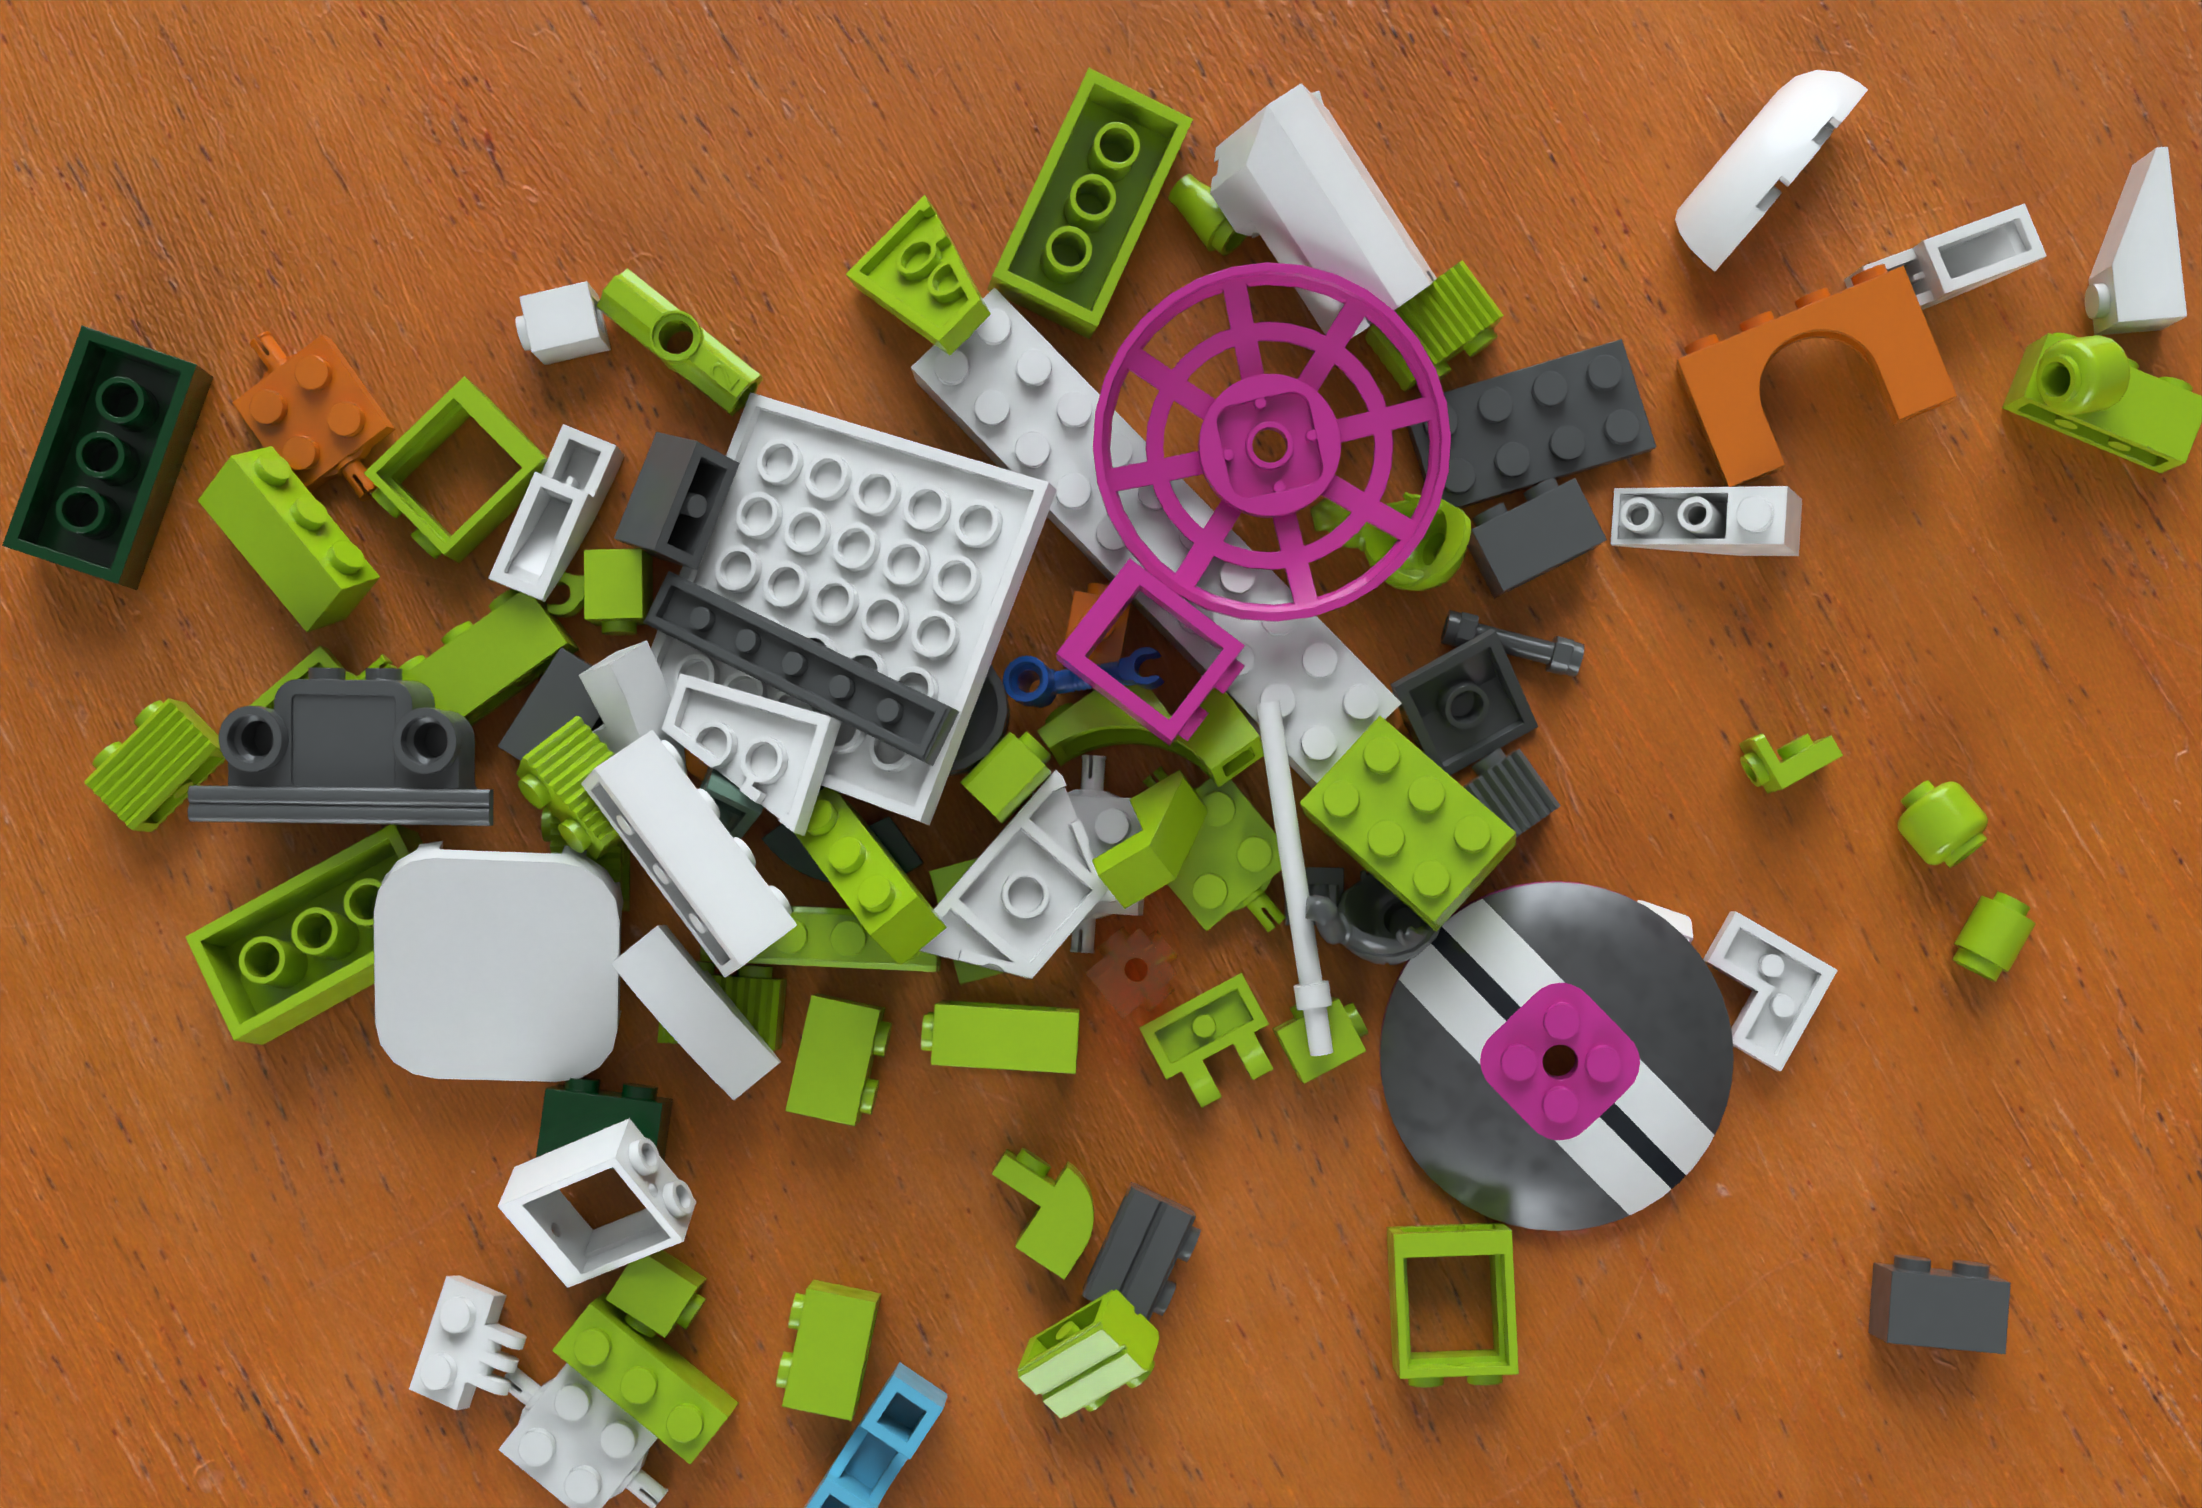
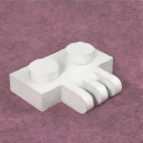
(465, 1345)

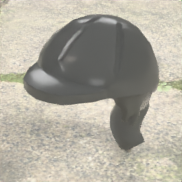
(1371, 923)

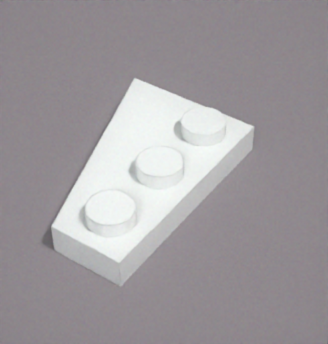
(757, 743)

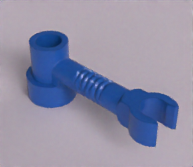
(1028, 669)

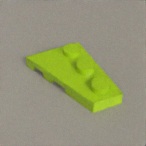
(922, 279)

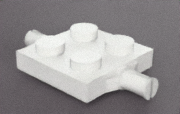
(1107, 823)
(579, 1442)

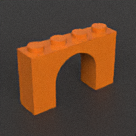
(1873, 317)

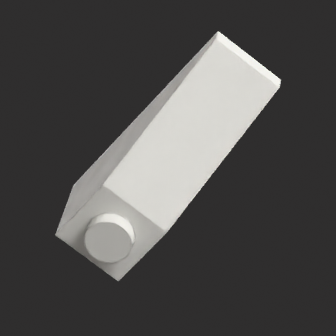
(2139, 265)

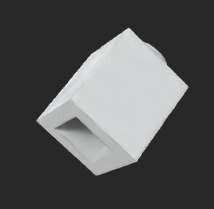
(562, 323)

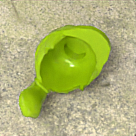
(1433, 559)

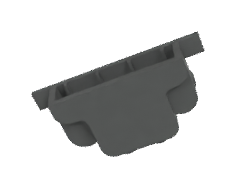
(347, 757)

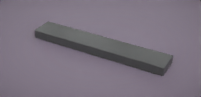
(802, 668)

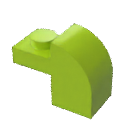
(1064, 1214)

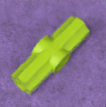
(655, 320)

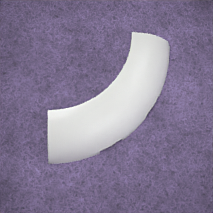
(1768, 150)

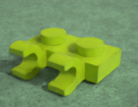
(1204, 1027)

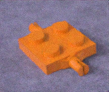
(314, 413)

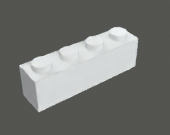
(689, 852)

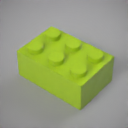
(1408, 823)

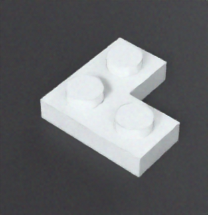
(1783, 985)

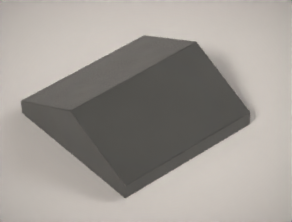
(1464, 703)

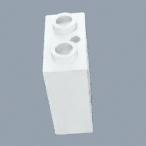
(574, 1248)

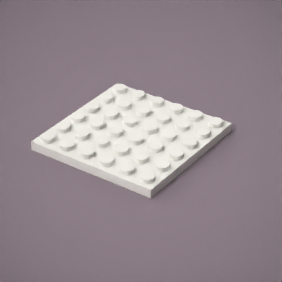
(878, 556)

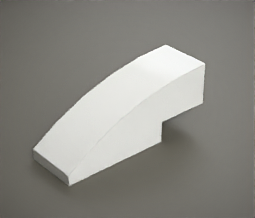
(1967, 256)
(556, 513)
(629, 697)
(695, 1011)

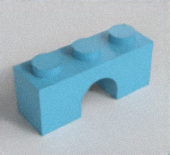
(881, 1442)

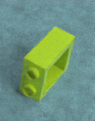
(423, 439)
(1002, 1036)
(1479, 1366)

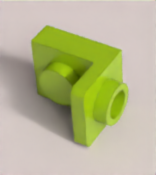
(1797, 760)

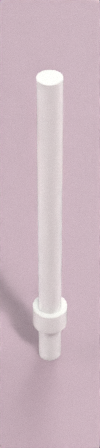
(1312, 992)

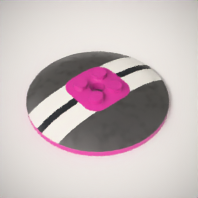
(1538, 973)

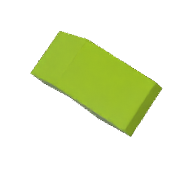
(1153, 857)

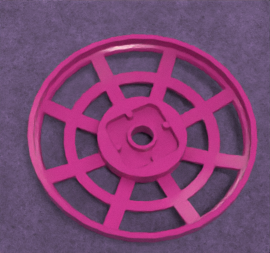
(1294, 412)

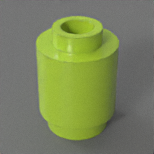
(1993, 936)

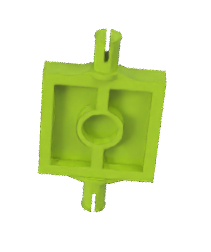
(1228, 859)

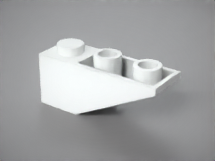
(1709, 520)

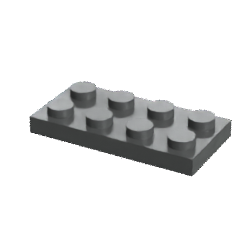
(1540, 425)

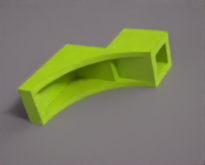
(1219, 746)

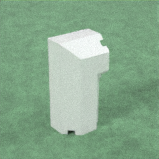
(1316, 204)

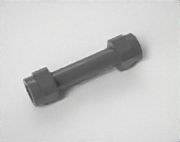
(1561, 655)

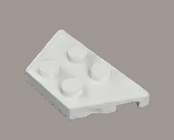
(1022, 889)

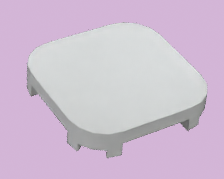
(497, 964)

